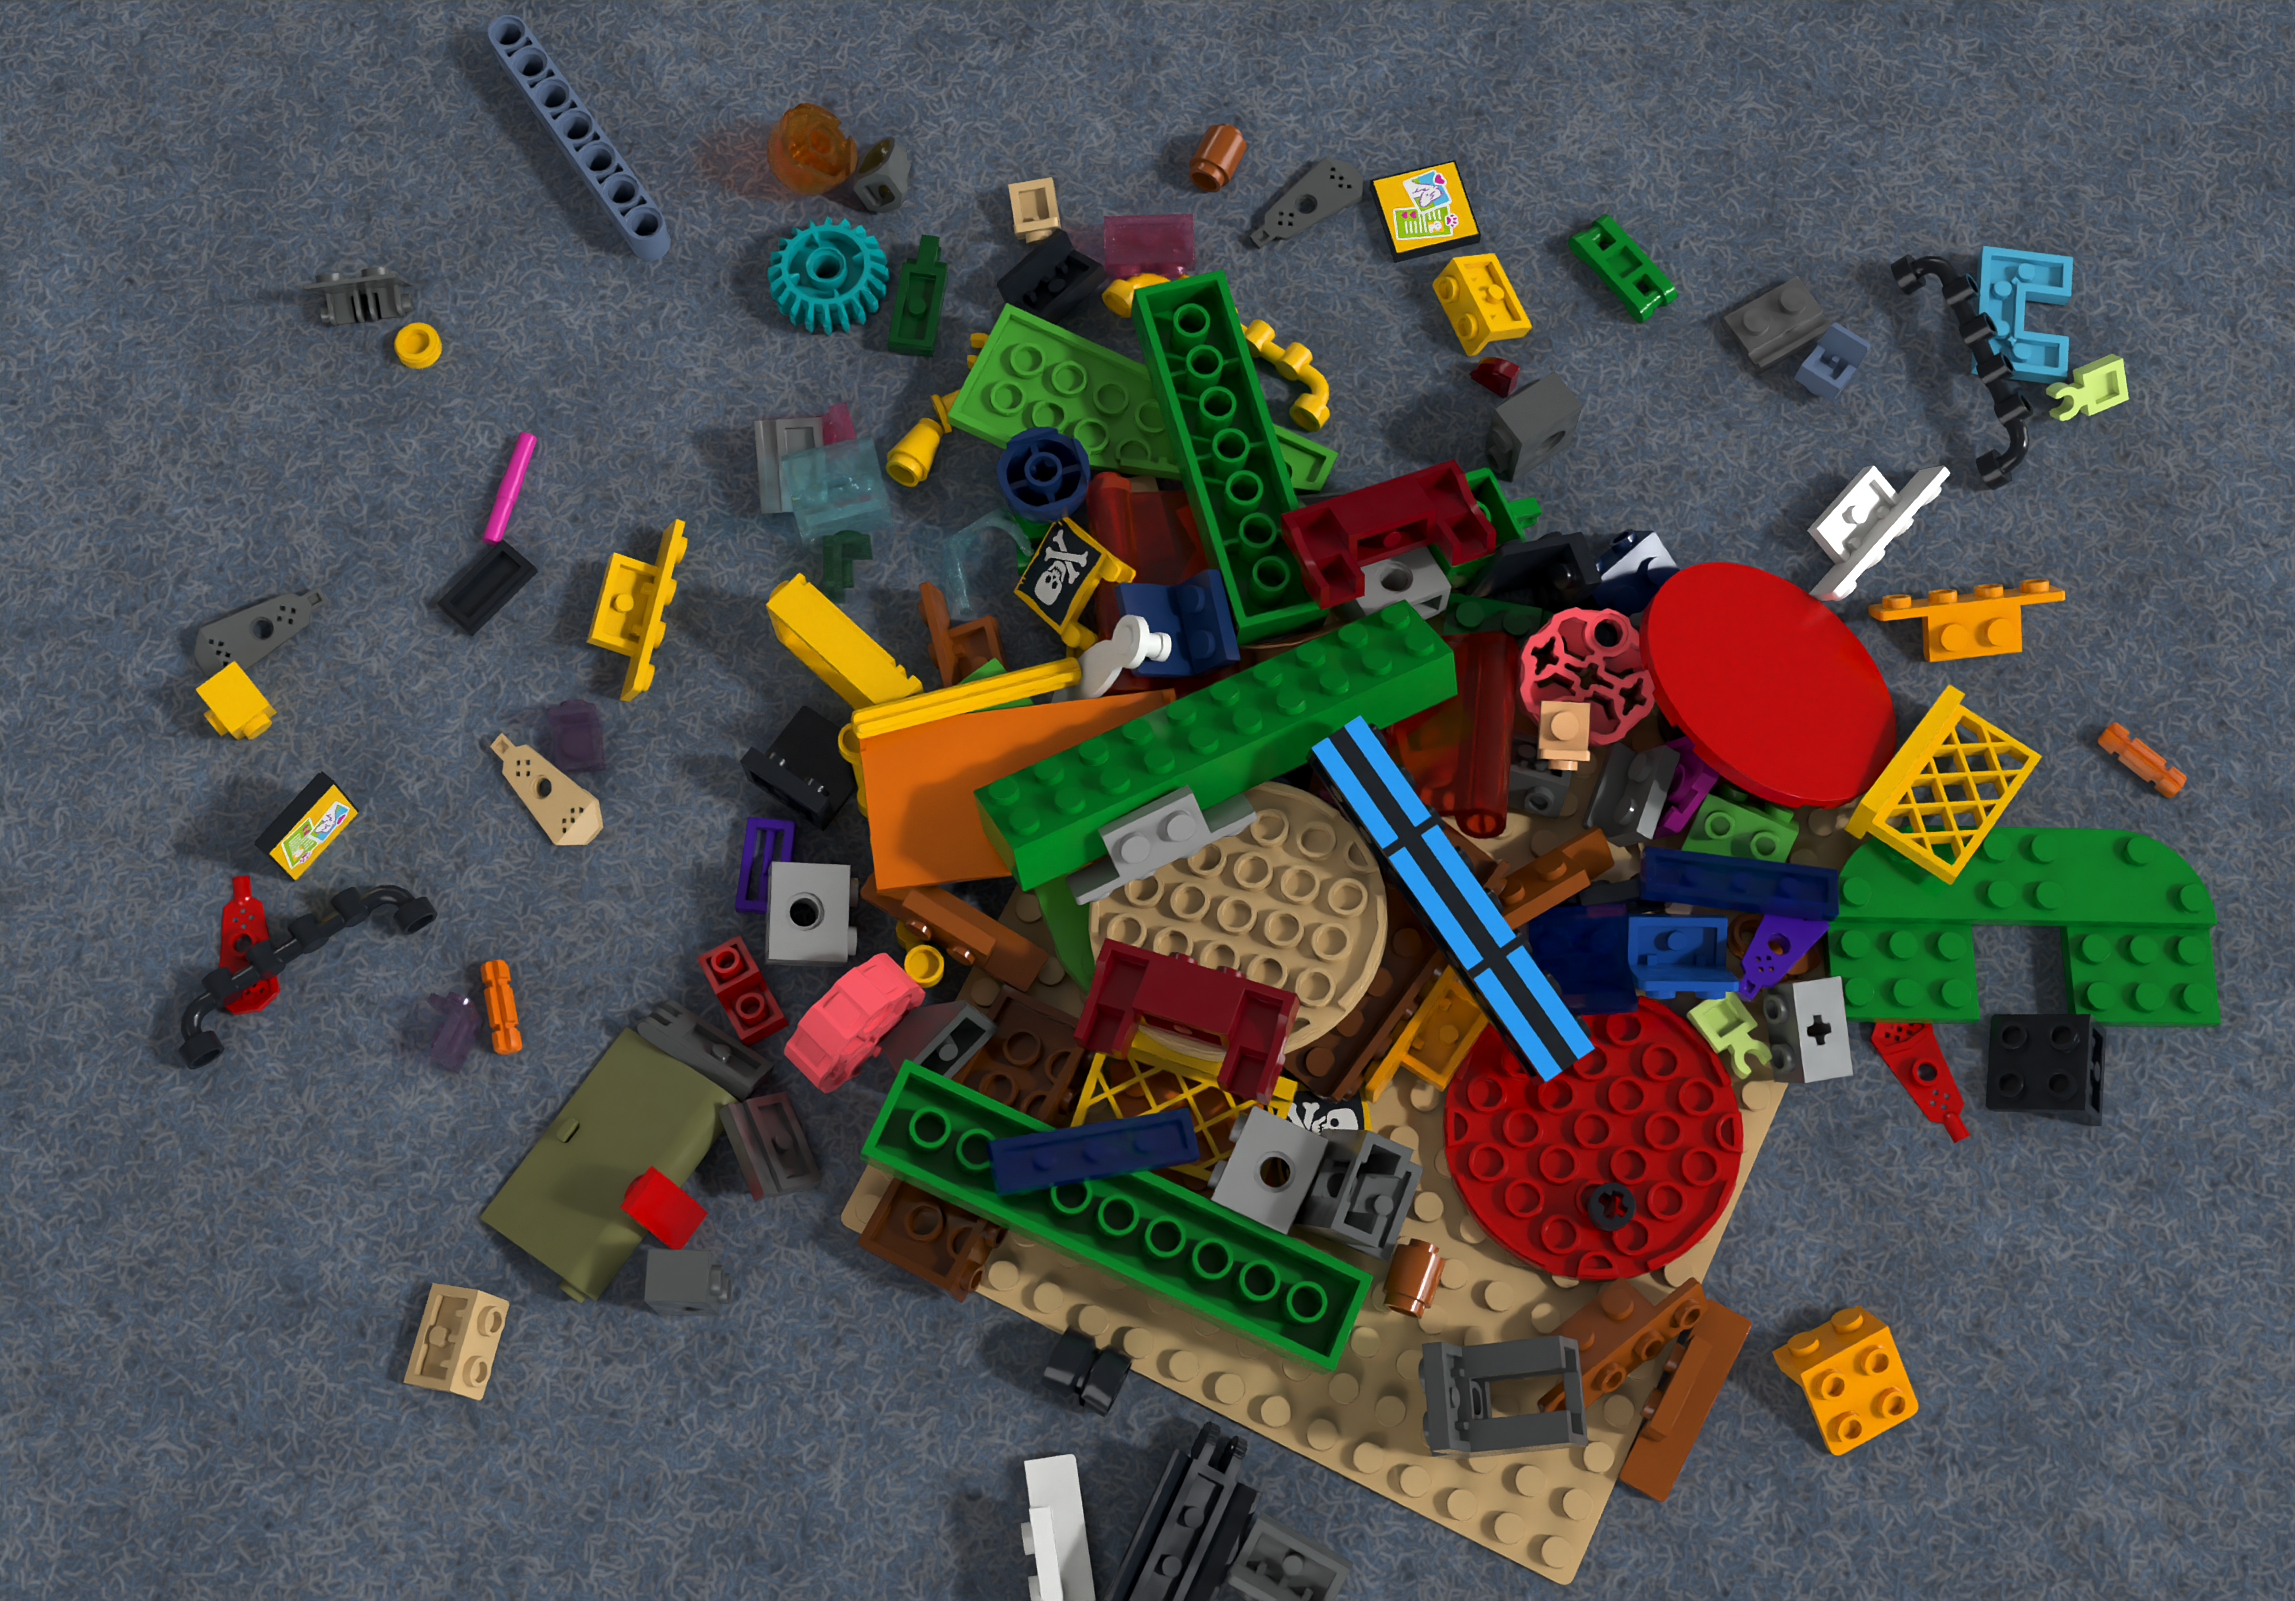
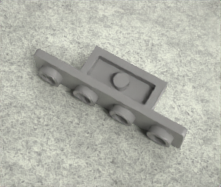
(1156, 836)

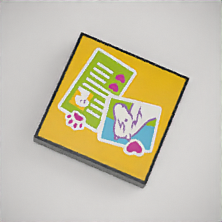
(1425, 211)
(306, 826)

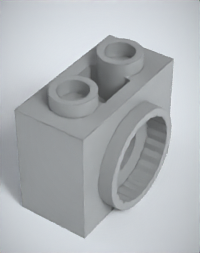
(1412, 576)
(829, 894)
(1257, 1140)

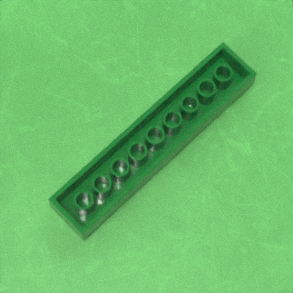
(1216, 739)
(1124, 1225)

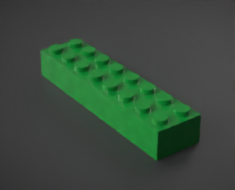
(1225, 451)

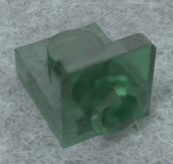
(838, 558)

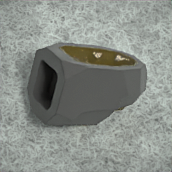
(883, 176)

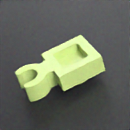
(2094, 388)
(1726, 1026)

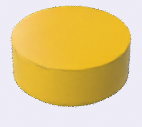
(417, 345)

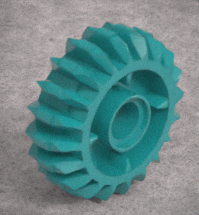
(823, 250)

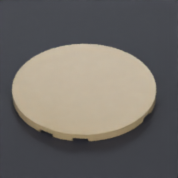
(1280, 902)

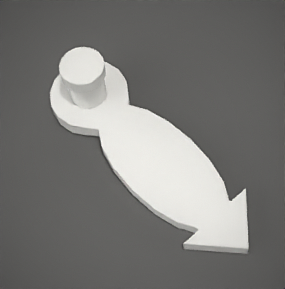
(1105, 659)

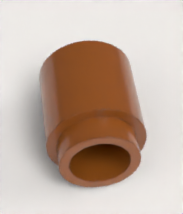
(1217, 157)
(1413, 1278)

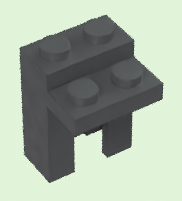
(1360, 1192)
(1459, 1401)

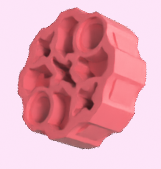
(1578, 630)
(852, 1022)

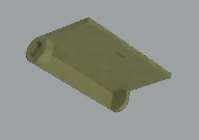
(569, 1189)

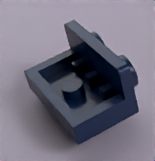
(1631, 573)

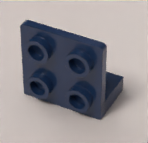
(1194, 618)

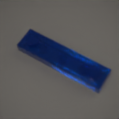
(1739, 884)
(1092, 1151)

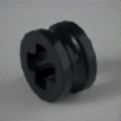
(1626, 1204)

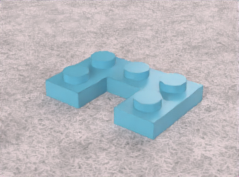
(2005, 283)

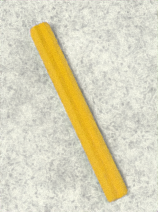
(965, 697)

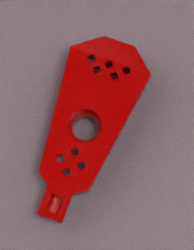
(236, 960)
(1906, 1056)

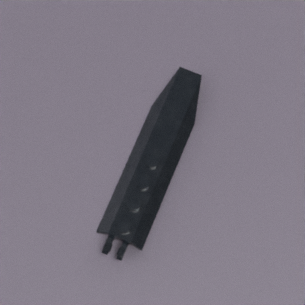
(1188, 1526)

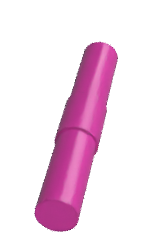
(509, 488)

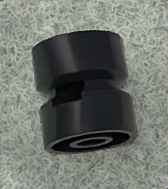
(1087, 1370)

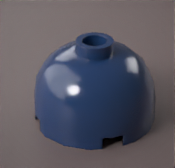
(1043, 475)

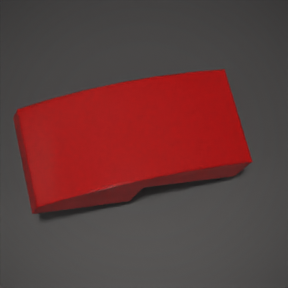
(742, 991)
(662, 1208)

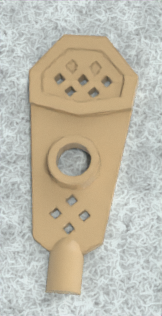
(563, 801)

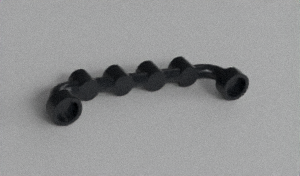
(1991, 368)
(267, 961)

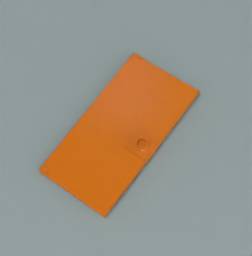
(925, 778)

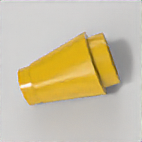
(914, 453)

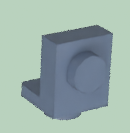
(1832, 362)

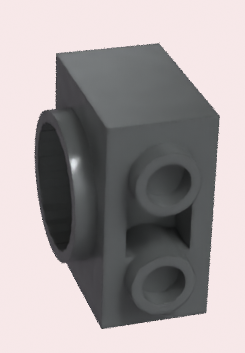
(1532, 426)

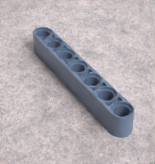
(574, 120)

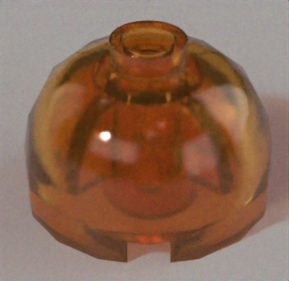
(810, 150)

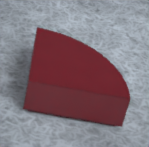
(1496, 375)

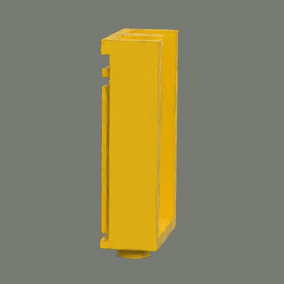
(836, 647)

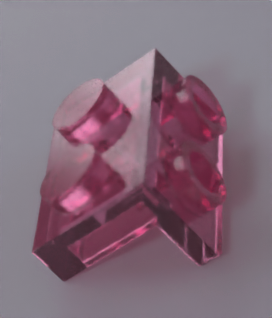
(1149, 245)

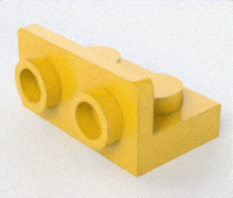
(1480, 302)

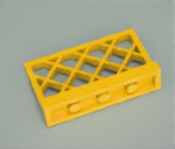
(1905, 772)
(1199, 1070)

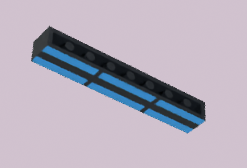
(1449, 901)

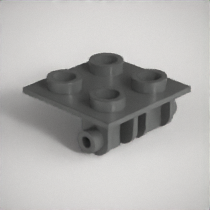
(374, 281)

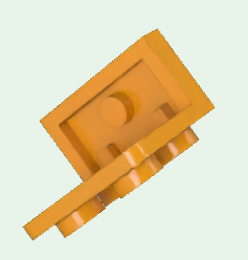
(1849, 1378)

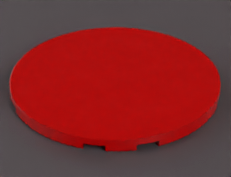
(1767, 685)
(1633, 1111)

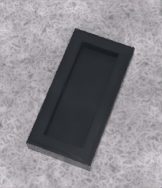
(487, 587)

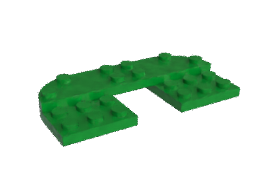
(2124, 908)

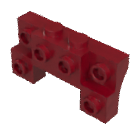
(1383, 522)
(1192, 1003)

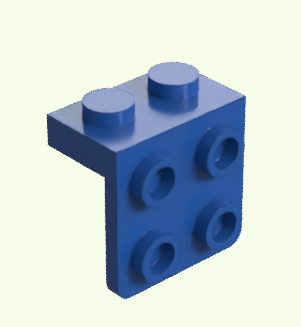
(1679, 955)

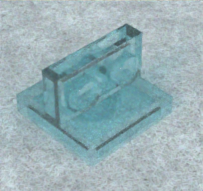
(837, 489)

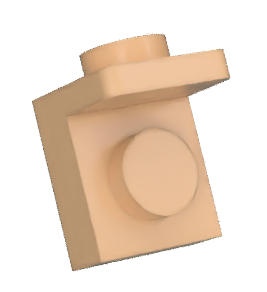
(1563, 734)

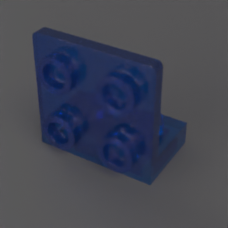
(1586, 956)

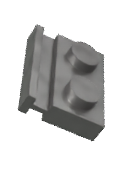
(1776, 324)
(777, 439)
(770, 1146)

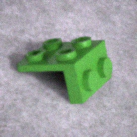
(1740, 827)

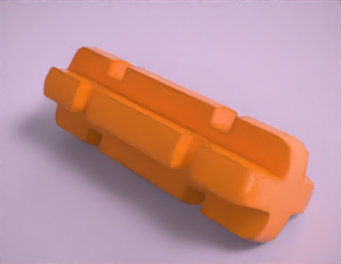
(2142, 760)
(501, 1007)

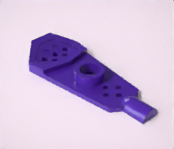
(1795, 940)

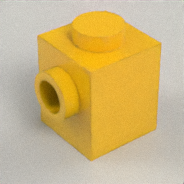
(236, 704)

